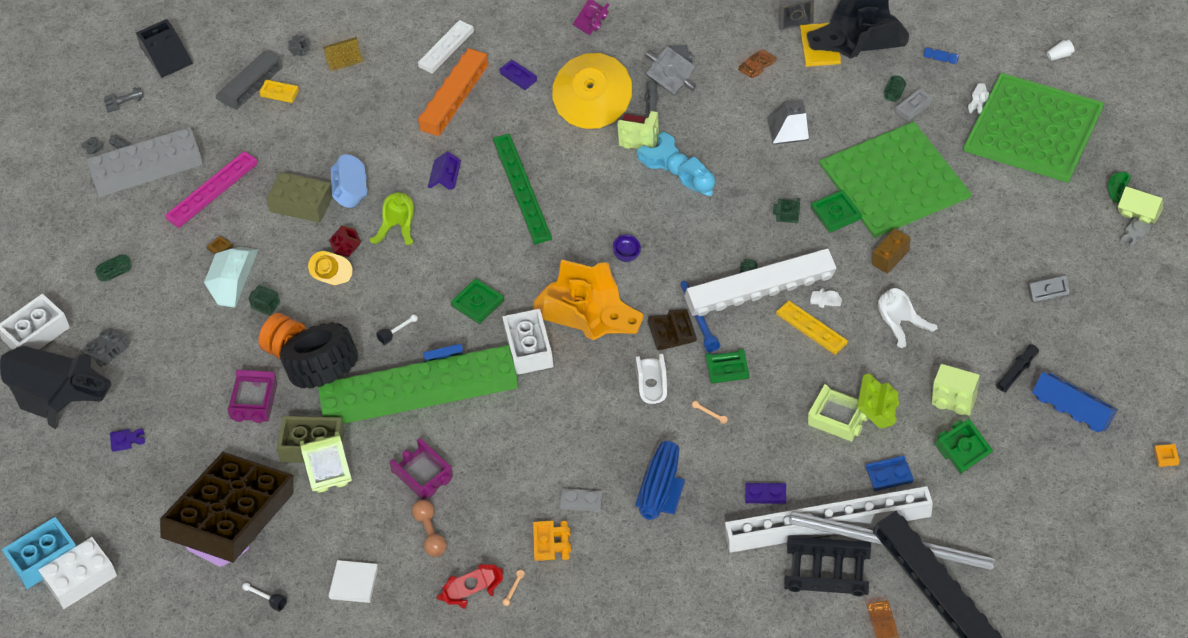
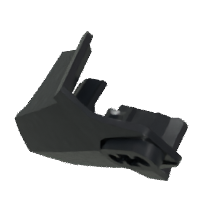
(858, 28)
(49, 381)

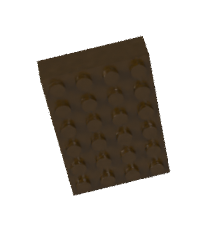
(227, 507)

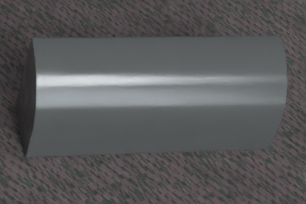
(250, 80)

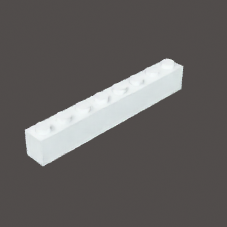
(760, 282)

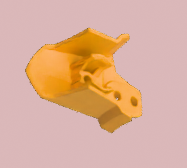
(587, 301)

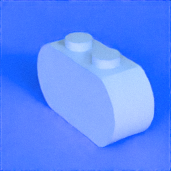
(348, 181)

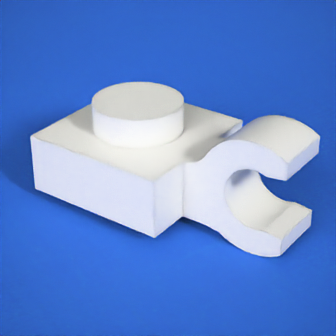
(980, 97)

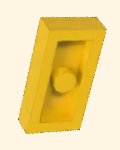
(279, 91)

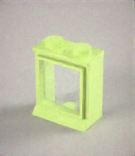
(836, 414)
(325, 463)

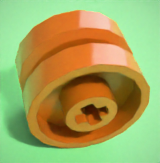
(276, 332)

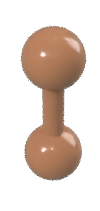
(423, 512)

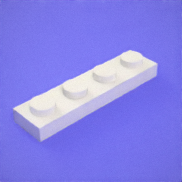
(445, 46)

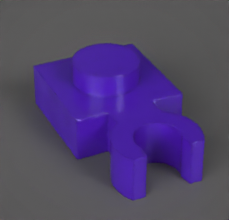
(123, 439)

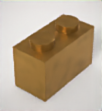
(891, 251)

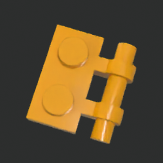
(544, 540)

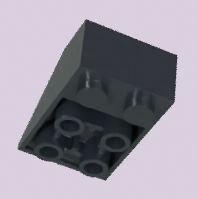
(163, 48)

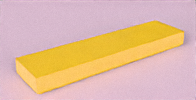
(812, 327)

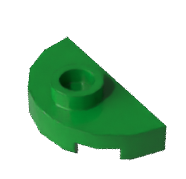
(1117, 185)

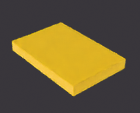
(817, 57)

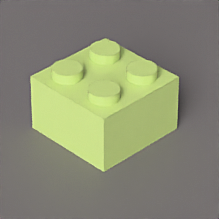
(955, 389)

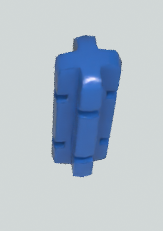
(941, 55)

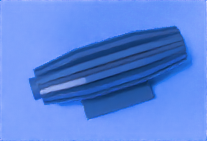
(660, 488)

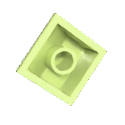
(1140, 205)

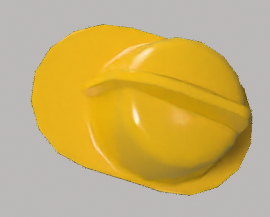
(337, 266)

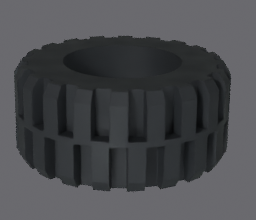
(319, 355)

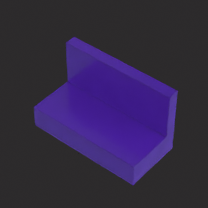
(445, 171)

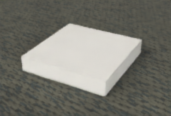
(353, 581)

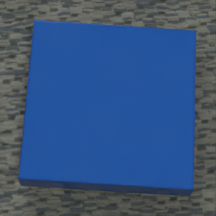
(443, 352)

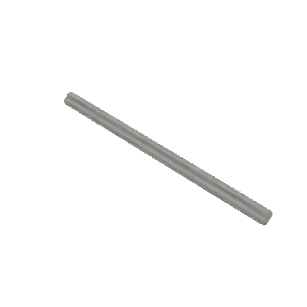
(868, 535)

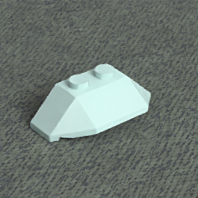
(229, 274)

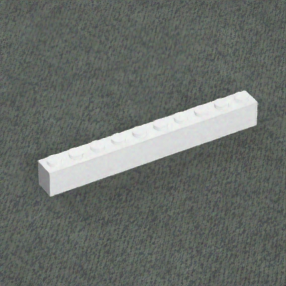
(860, 512)

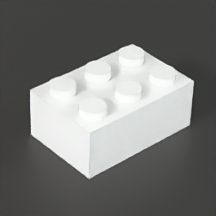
(34, 324)
(528, 341)
(77, 572)

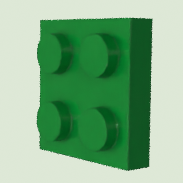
(836, 211)
(477, 301)

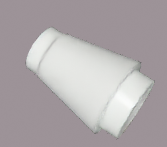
(1061, 50)

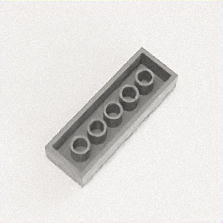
(144, 161)

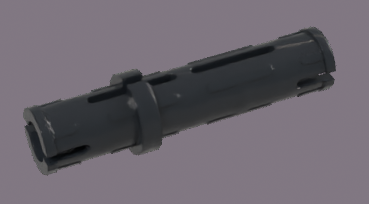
(1021, 363)

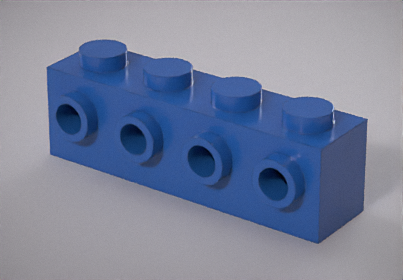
(1074, 401)

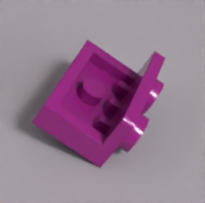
(590, 17)

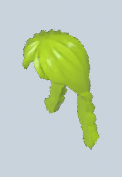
(397, 209)

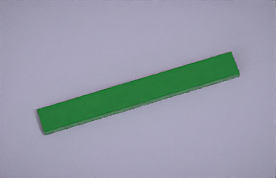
(522, 189)

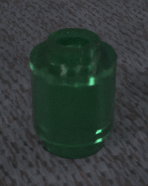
(894, 88)

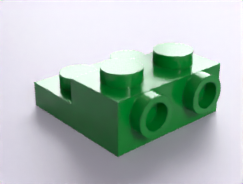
(963, 445)

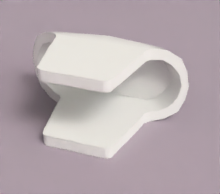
(651, 369)

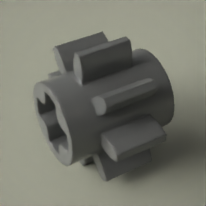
(298, 45)

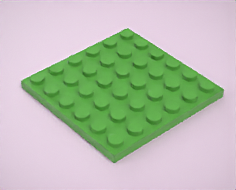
(1034, 127)
(895, 179)

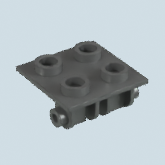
(105, 345)

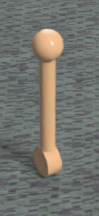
(723, 419)
(506, 601)

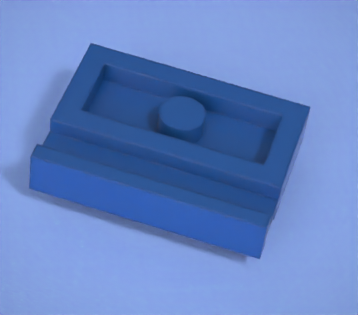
(889, 473)

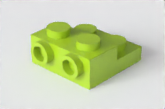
(878, 401)

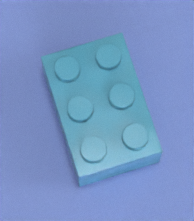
(37, 550)

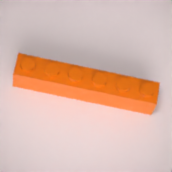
(453, 92)

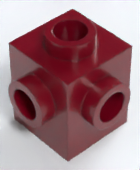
(345, 241)

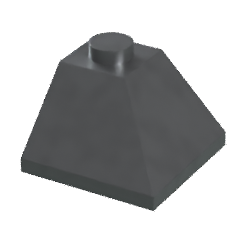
(796, 13)
(788, 123)

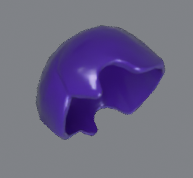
(626, 248)

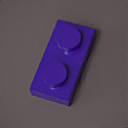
(518, 74)
(765, 493)

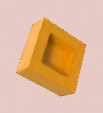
(1166, 455)

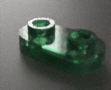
(112, 267)

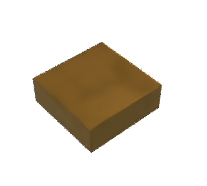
(219, 245)

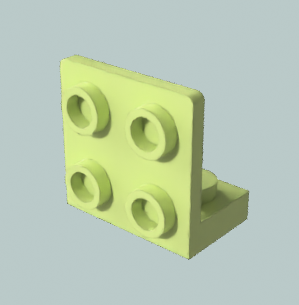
(638, 134)

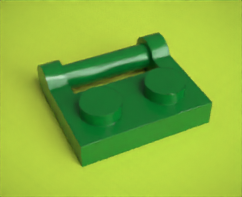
(727, 370)

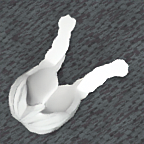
(896, 306)

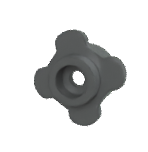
(92, 145)

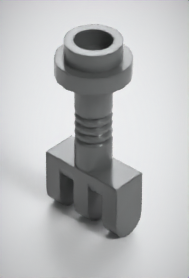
(112, 103)

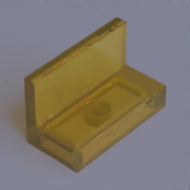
(343, 54)

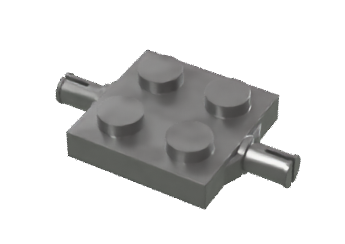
(670, 70)

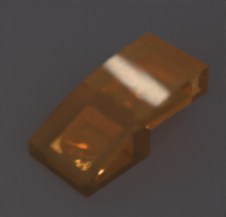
(756, 63)
(882, 620)

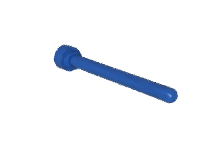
(710, 342)

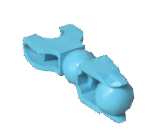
(667, 156)

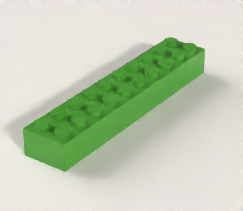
(419, 385)

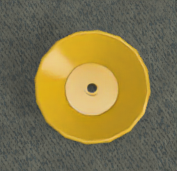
(596, 105)

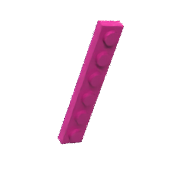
(211, 189)

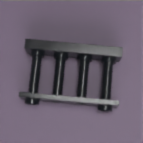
(828, 547)

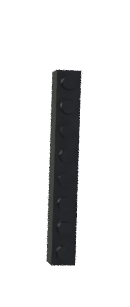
(932, 578)

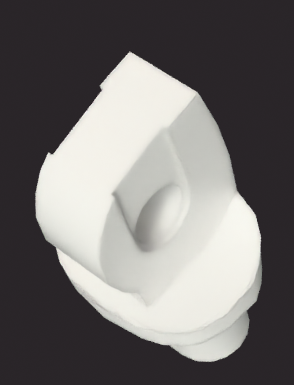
(825, 298)

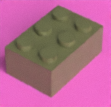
(299, 197)
(304, 429)

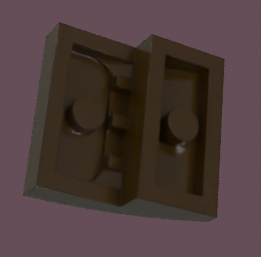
(672, 329)

